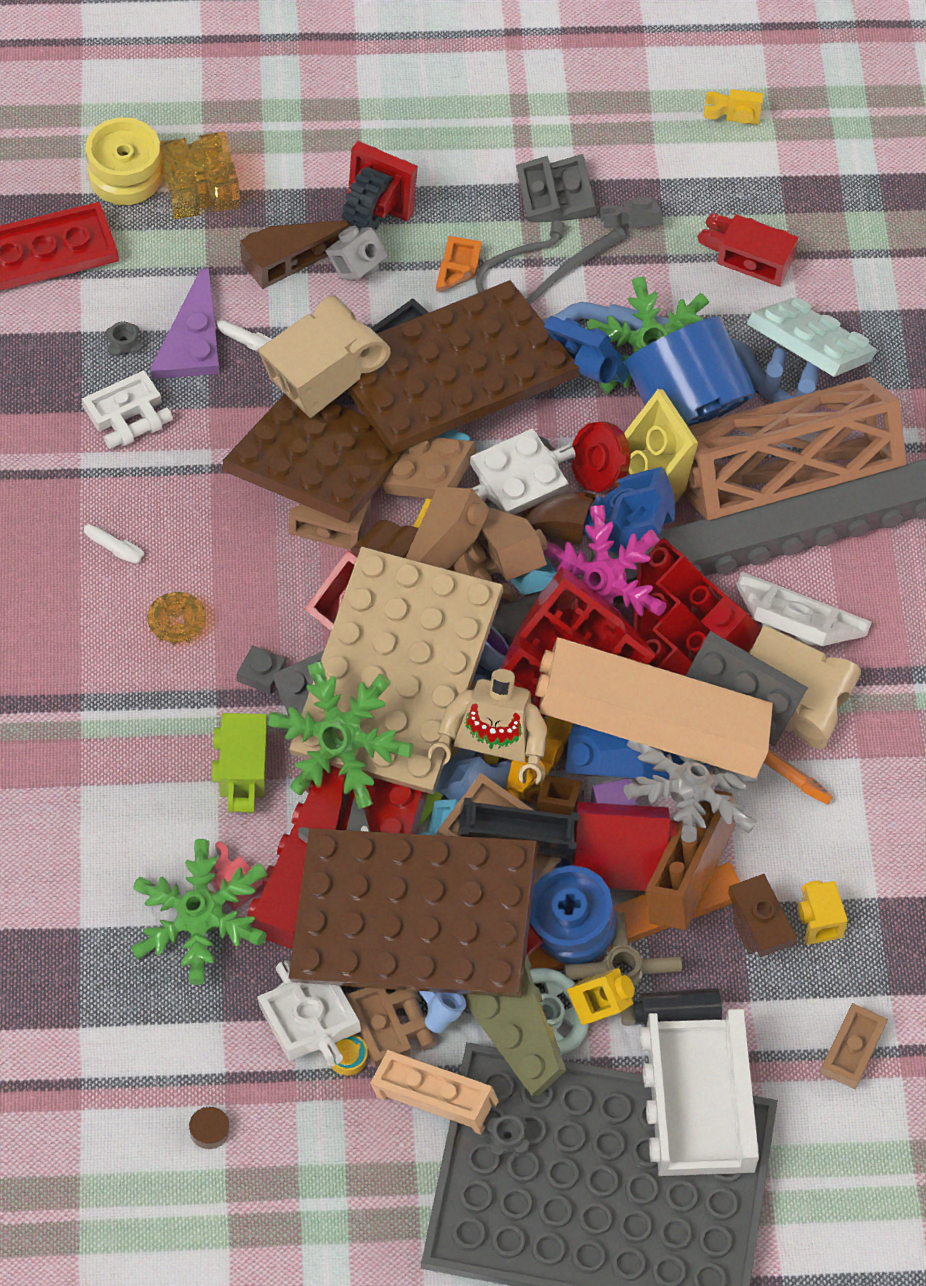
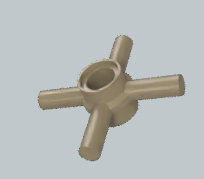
(628, 955)

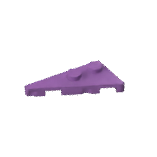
(191, 341)

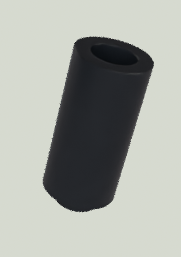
(679, 1005)

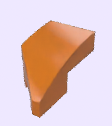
(459, 262)

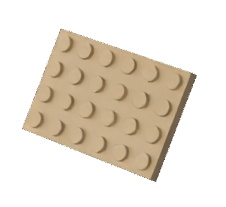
(421, 633)

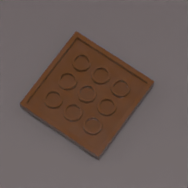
(318, 461)

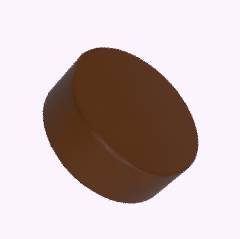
(209, 1127)

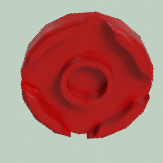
(600, 456)

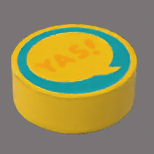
(354, 1055)

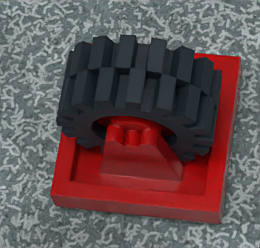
(378, 187)

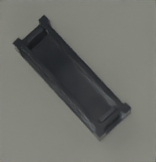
(550, 830)

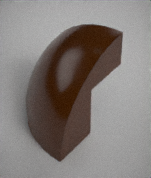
(562, 516)

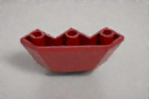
(690, 613)

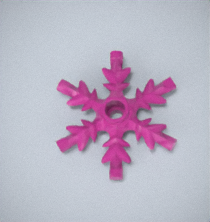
(606, 574)

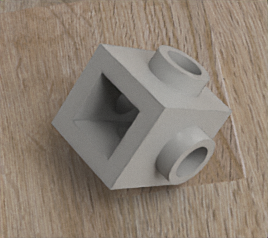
(357, 252)

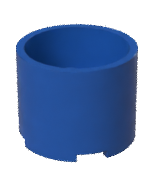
(695, 370)

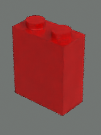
(622, 842)

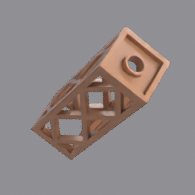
(710, 491)

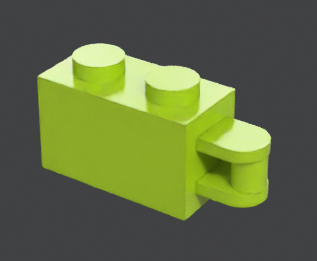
(242, 759)

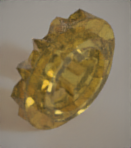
(173, 605)

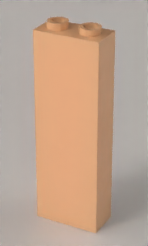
(654, 707)

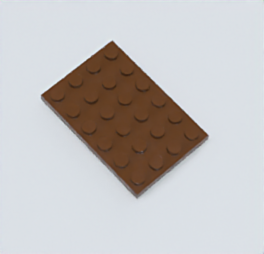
(460, 367)
(414, 912)

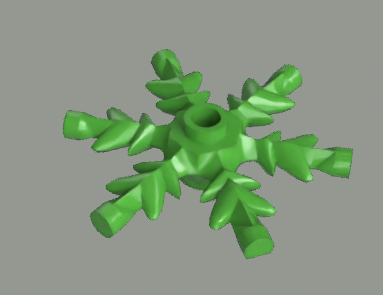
(650, 329)
(329, 734)
(199, 911)

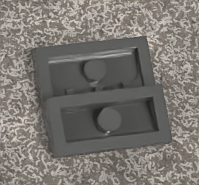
(556, 189)

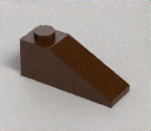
(287, 249)

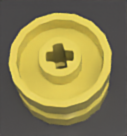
(124, 161)

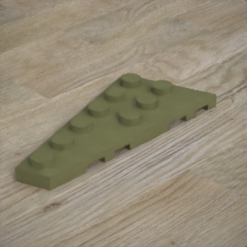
(521, 1033)

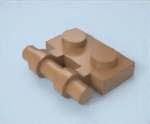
(380, 1023)

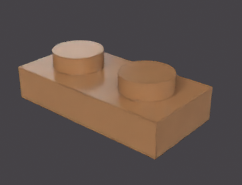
(853, 1046)

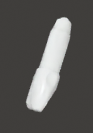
(251, 340)
(122, 549)

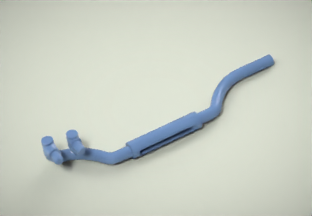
(765, 383)

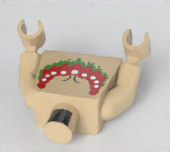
(496, 722)

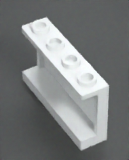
(700, 1096)

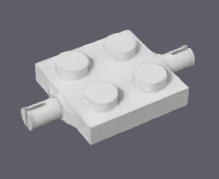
(520, 472)
(308, 1017)

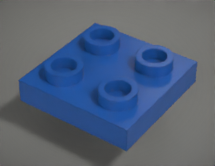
(589, 350)

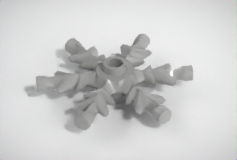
(688, 787)

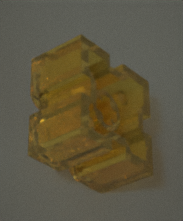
(199, 175)

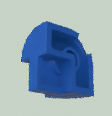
(636, 506)

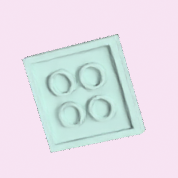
(812, 336)

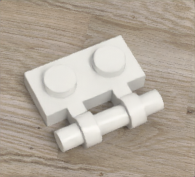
(122, 401)

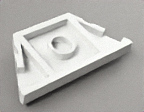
(798, 614)

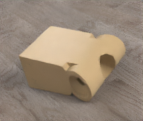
(322, 355)
(828, 683)

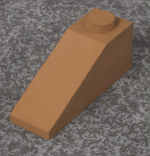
(448, 527)
(512, 543)

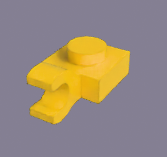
(739, 106)

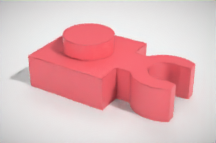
(225, 869)

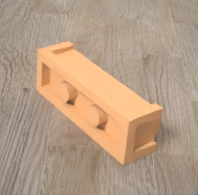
(434, 1090)

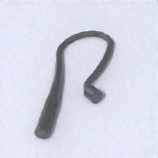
(556, 233)

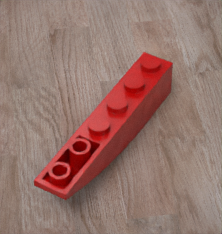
(278, 905)

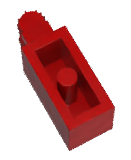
(750, 247)

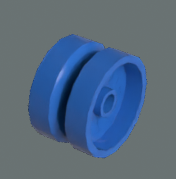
(573, 915)

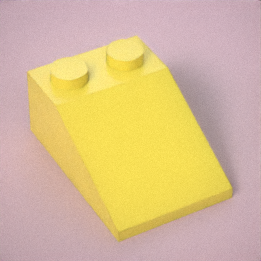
(662, 440)

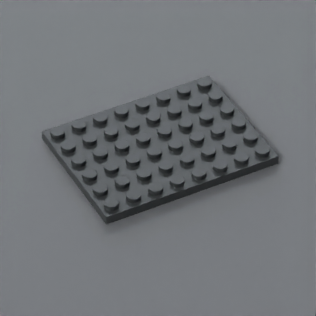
(585, 1194)

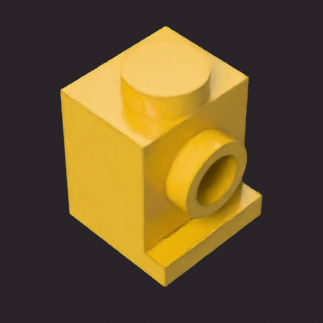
(822, 912)
(601, 995)

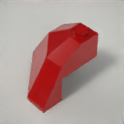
(576, 614)

